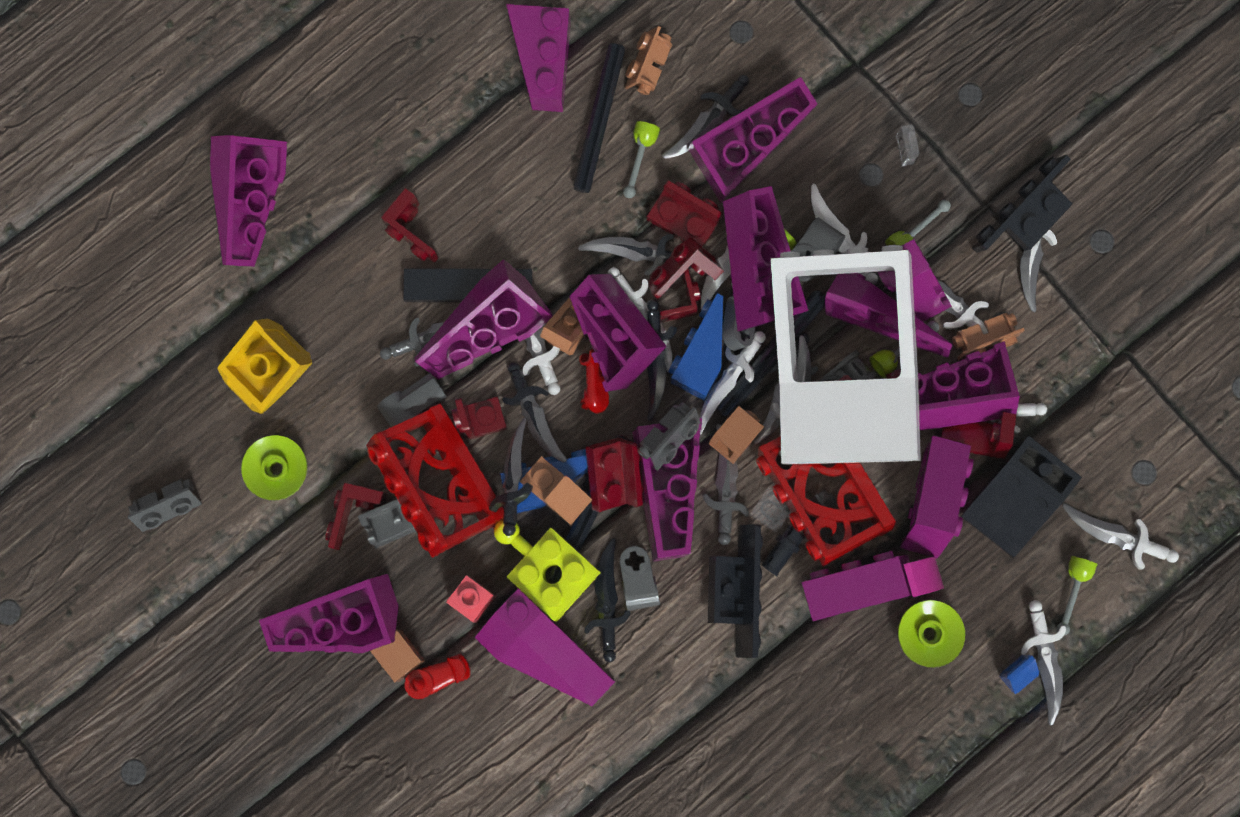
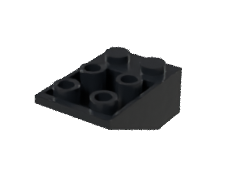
(1021, 496)

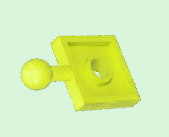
(531, 570)

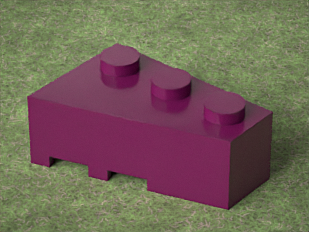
(543, 49)
(927, 291)
(617, 330)
(938, 497)
(857, 586)

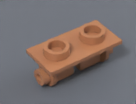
(651, 49)
(999, 329)

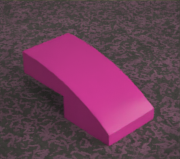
(923, 576)

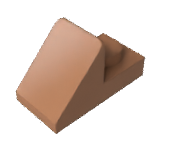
(564, 329)
(556, 490)

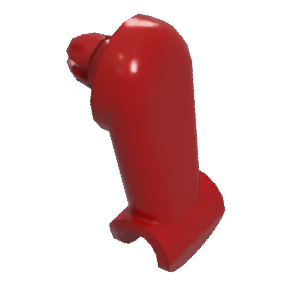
(594, 395)
(430, 679)

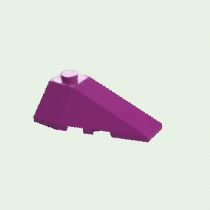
(244, 189)
(868, 307)
(491, 315)
(342, 621)
(536, 646)

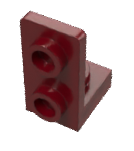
(404, 211)
(684, 255)
(479, 418)
(985, 438)
(364, 498)

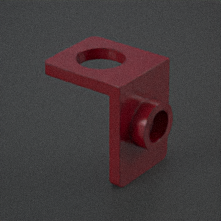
(693, 295)

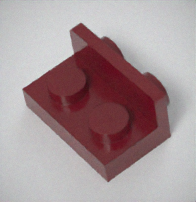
(684, 214)
(614, 474)

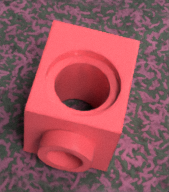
(471, 599)

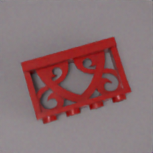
(415, 502)
(868, 507)

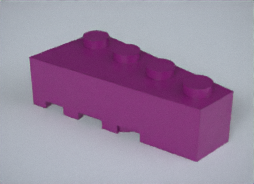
(754, 238)
(669, 497)

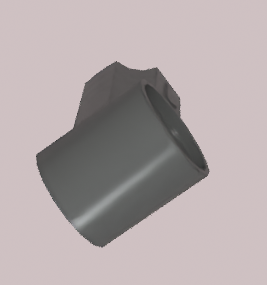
(412, 401)

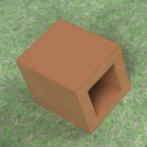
(736, 434)
(398, 657)

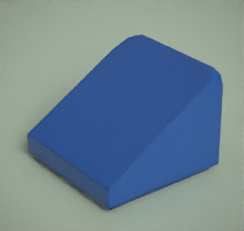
(1020, 673)

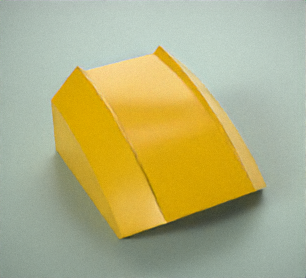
(264, 364)

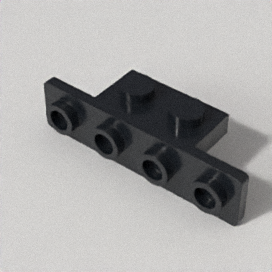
(1032, 213)
(736, 590)

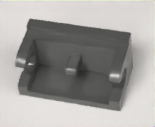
(386, 524)

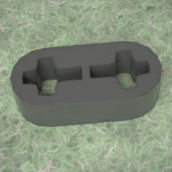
(733, 339)

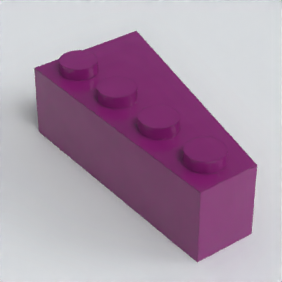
(741, 143)
(968, 390)

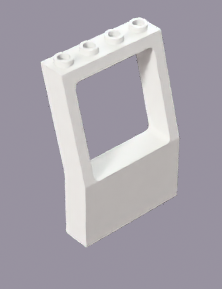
(848, 417)

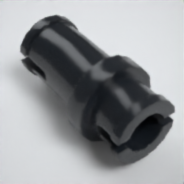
(783, 550)

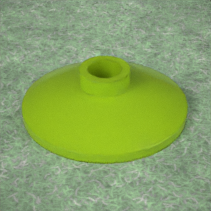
(261, 458)
(948, 631)

